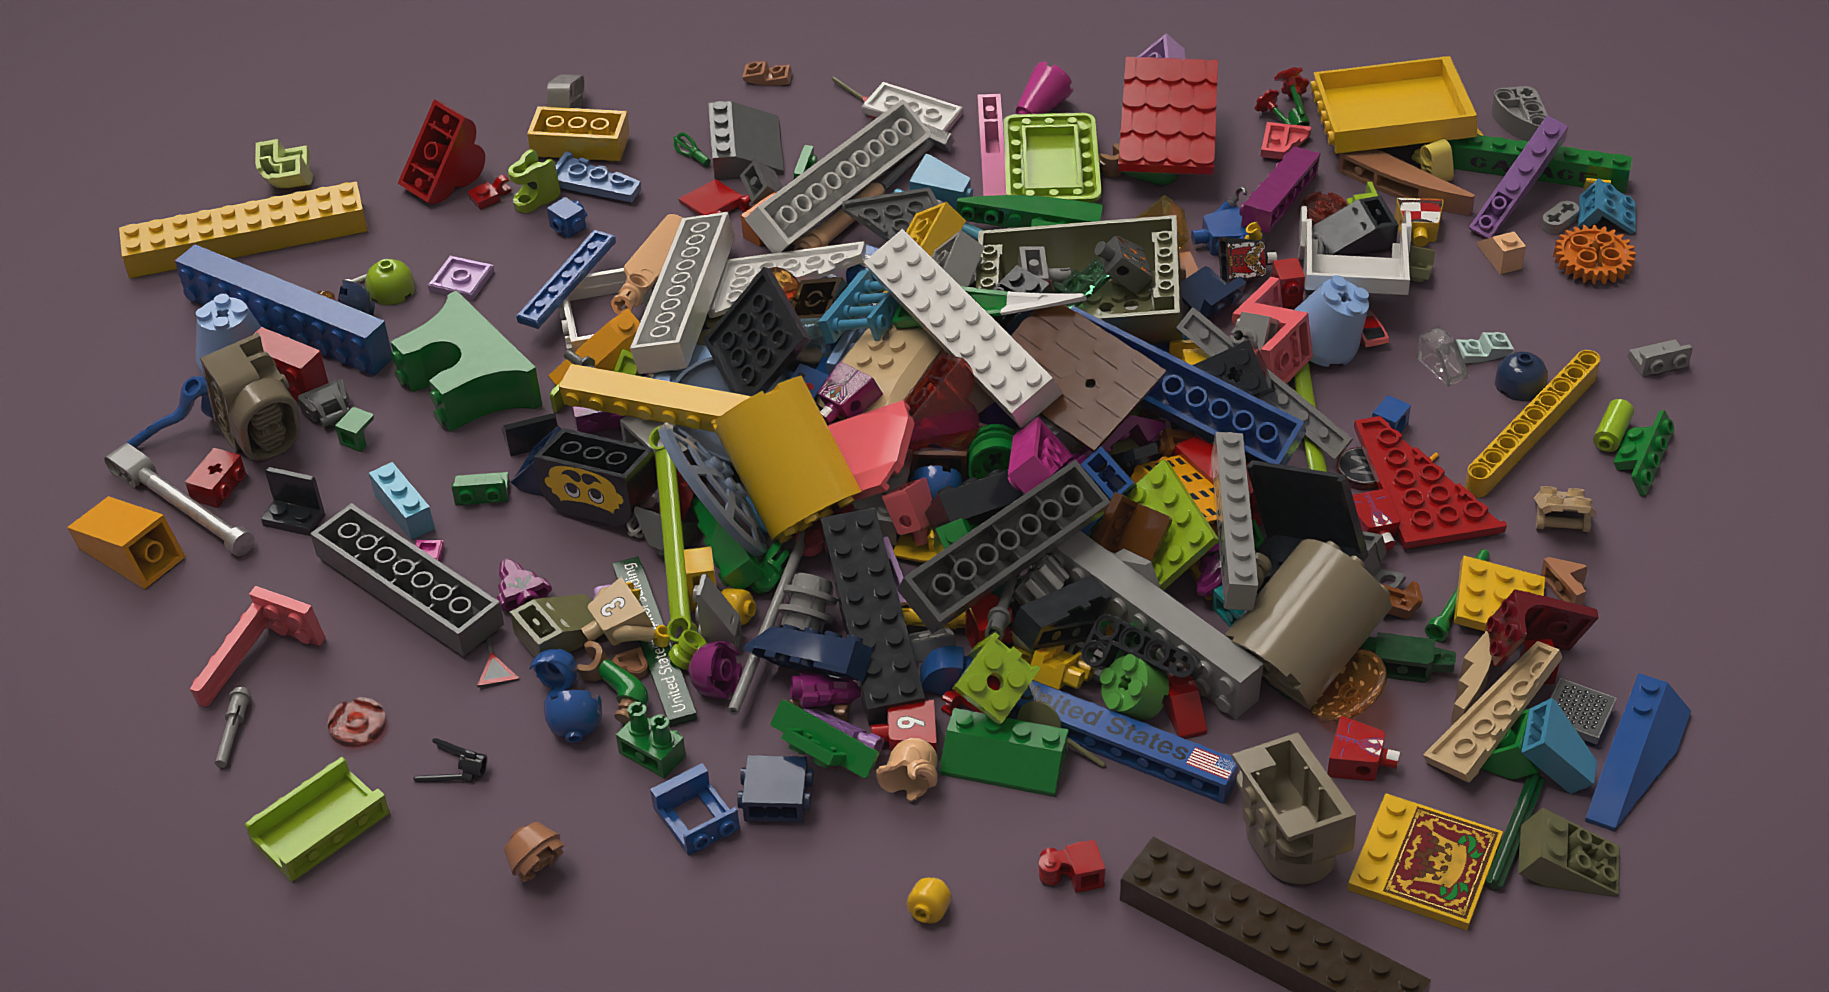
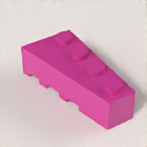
(1035, 456)

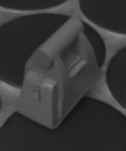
(326, 403)

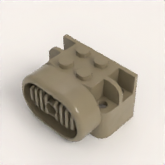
(251, 399)
(1293, 810)

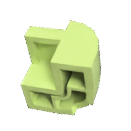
(283, 166)

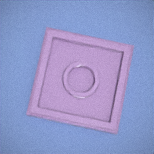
(461, 276)

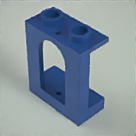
(684, 788)

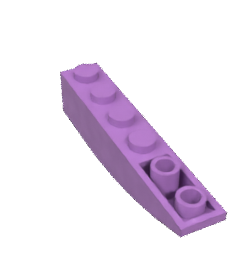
(1520, 177)

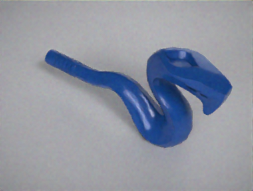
(190, 391)

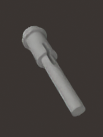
(239, 699)

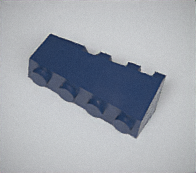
(812, 651)

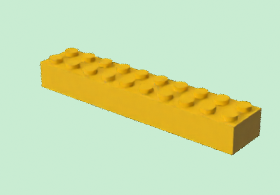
(244, 228)

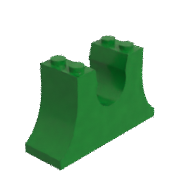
(465, 365)

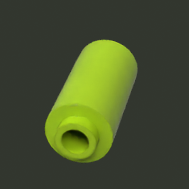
(1613, 425)

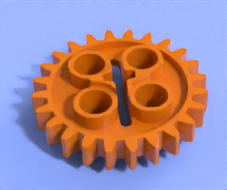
(1594, 254)

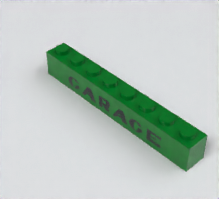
(1567, 167)

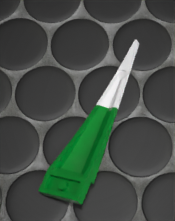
(999, 303)

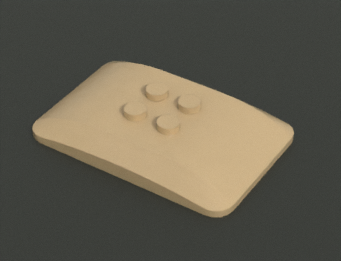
(893, 361)

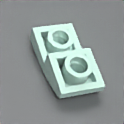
(1487, 348)

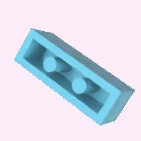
(401, 501)

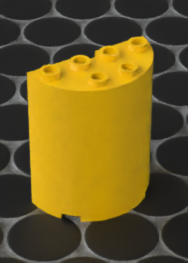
(786, 458)

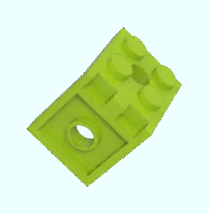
(1005, 663)

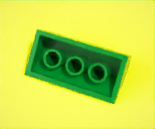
(1006, 754)

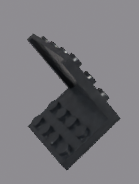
(1304, 506)

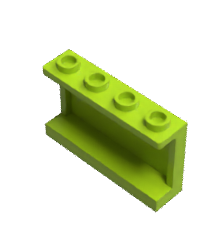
(316, 819)

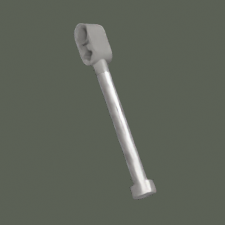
(136, 468)

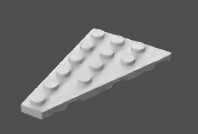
(803, 264)

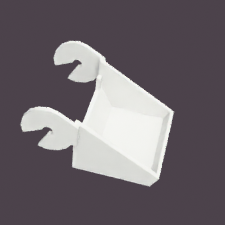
(1370, 273)

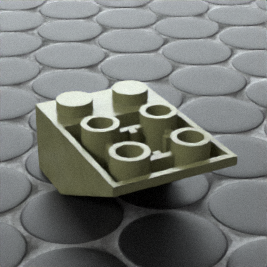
(552, 623)
(1567, 856)

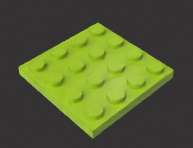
(1189, 533)

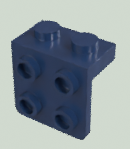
(1209, 293)

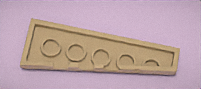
(1482, 727)

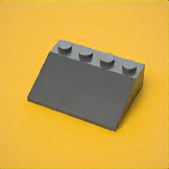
(741, 136)

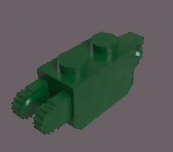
(1410, 656)

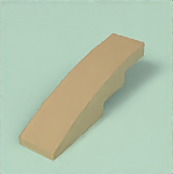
(1473, 676)

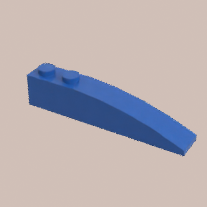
(1640, 750)

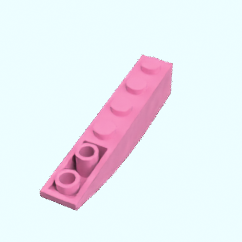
(991, 144)

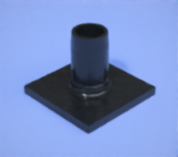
(760, 338)

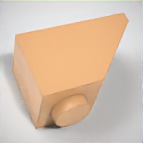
(1504, 252)

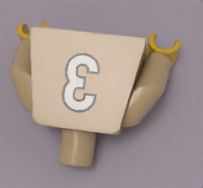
(622, 617)

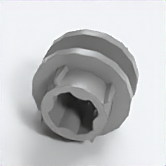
(808, 602)

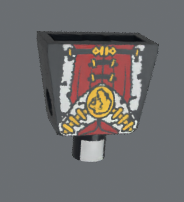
(1243, 259)

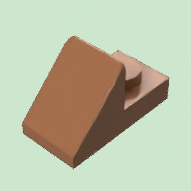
(1565, 579)

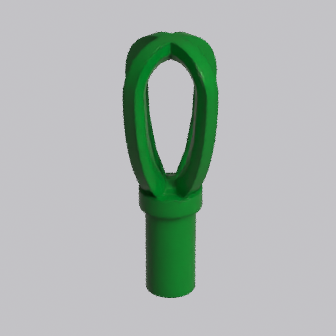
(694, 151)

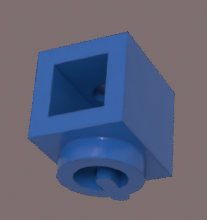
(567, 217)

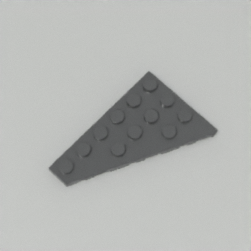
(891, 212)

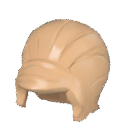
(909, 768)

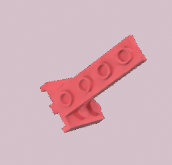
(268, 610)

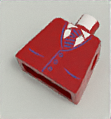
(1378, 514)
(1359, 751)

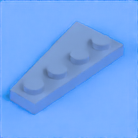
(585, 178)

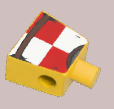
(1424, 218)

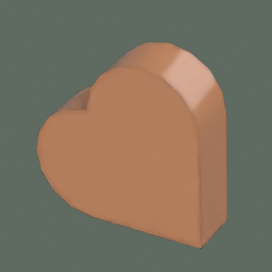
(633, 662)

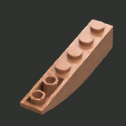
(1403, 179)

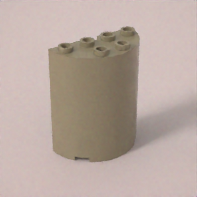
(1311, 619)

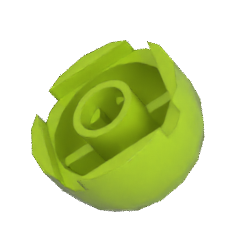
(389, 282)

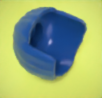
(555, 669)

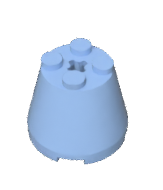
(1336, 320)
(222, 324)

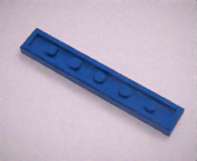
(565, 279)

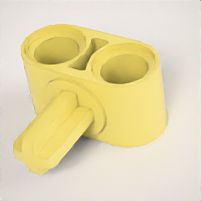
(1436, 159)

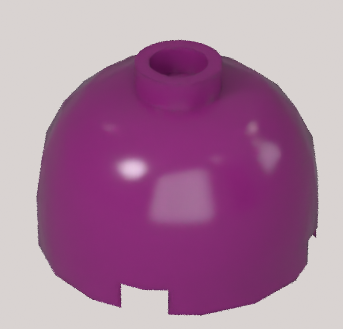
(715, 669)

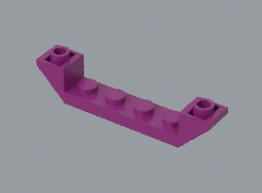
(1135, 427)

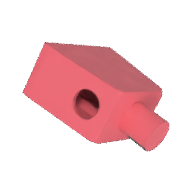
(908, 508)

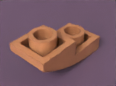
(761, 74)

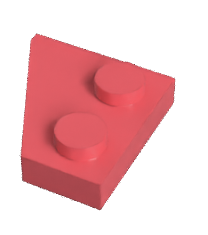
(1281, 138)

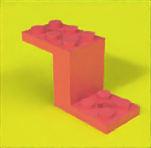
(1292, 343)

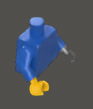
(1225, 224)

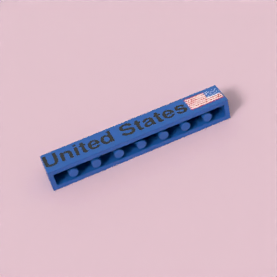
(1138, 744)

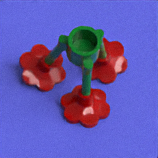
(1293, 86)

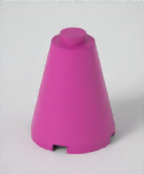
(1044, 90)

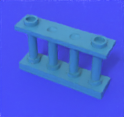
(852, 304)

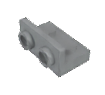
(1660, 357)

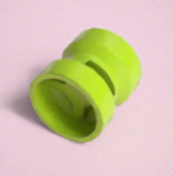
(683, 651)

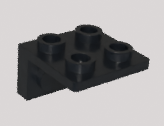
(295, 502)

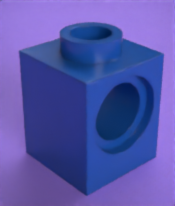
(1394, 412)

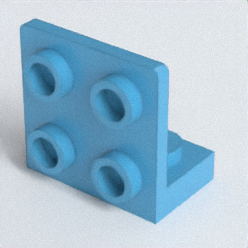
(1605, 201)

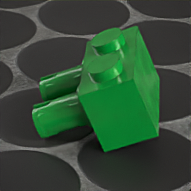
(650, 741)

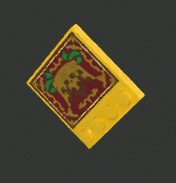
(1425, 861)

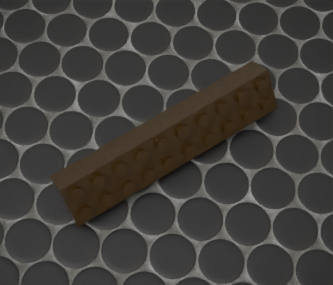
(1256, 927)

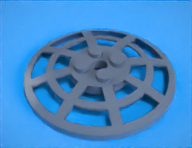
(720, 477)

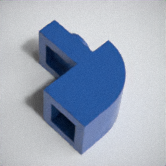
(943, 668)

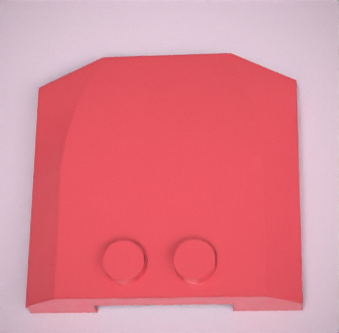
(875, 445)

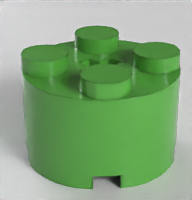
(1134, 687)

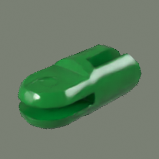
(773, 567)

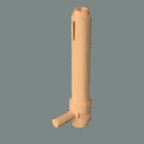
(835, 224)

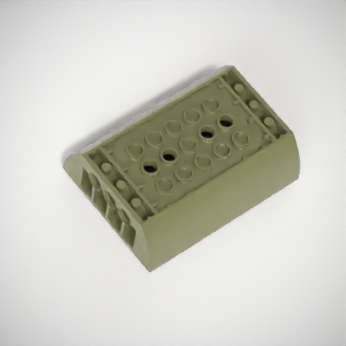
(1074, 247)

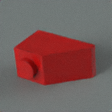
(1184, 707)

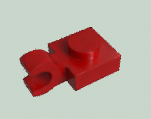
(487, 194)

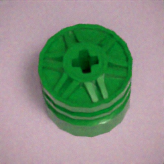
(990, 450)

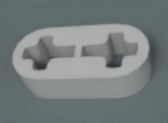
(1560, 217)

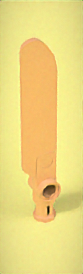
(646, 265)

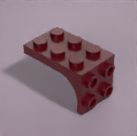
(1536, 617)

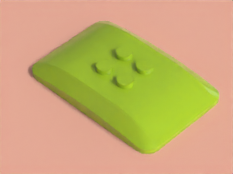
(1052, 156)

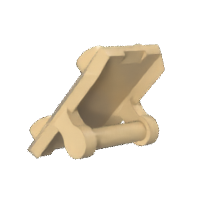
(1550, 499)

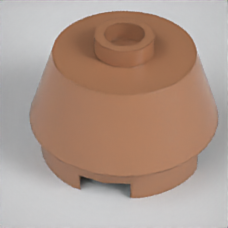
(532, 850)

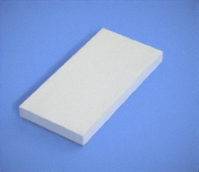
(928, 109)

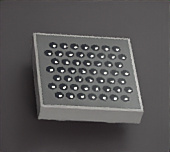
(1585, 708)

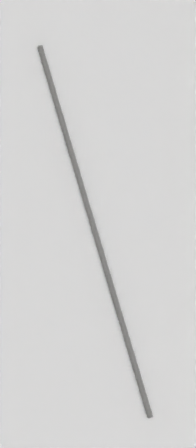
(770, 619)

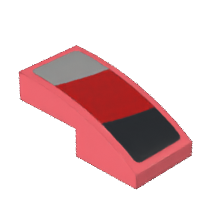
(1373, 331)

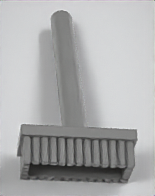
(938, 139)

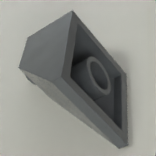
(650, 523)

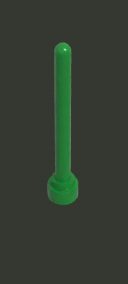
(1439, 626)

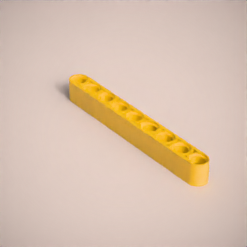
(1532, 423)

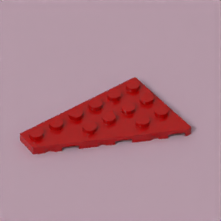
(1426, 500)

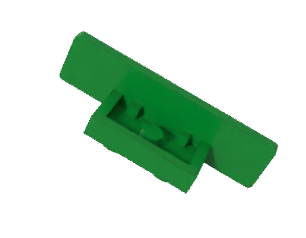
(1643, 451)
(822, 740)

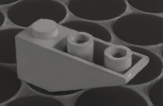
(716, 615)

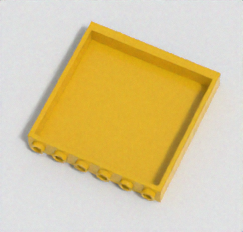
(1393, 104)

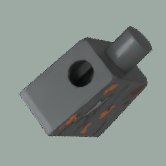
(1125, 262)

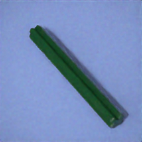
(1511, 840)

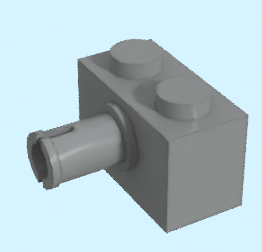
(1034, 261)
(1254, 328)

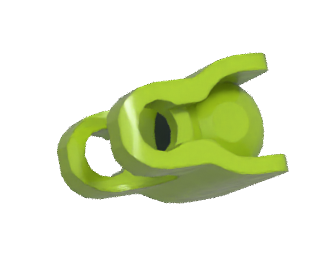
(537, 179)

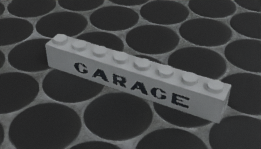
(1234, 522)

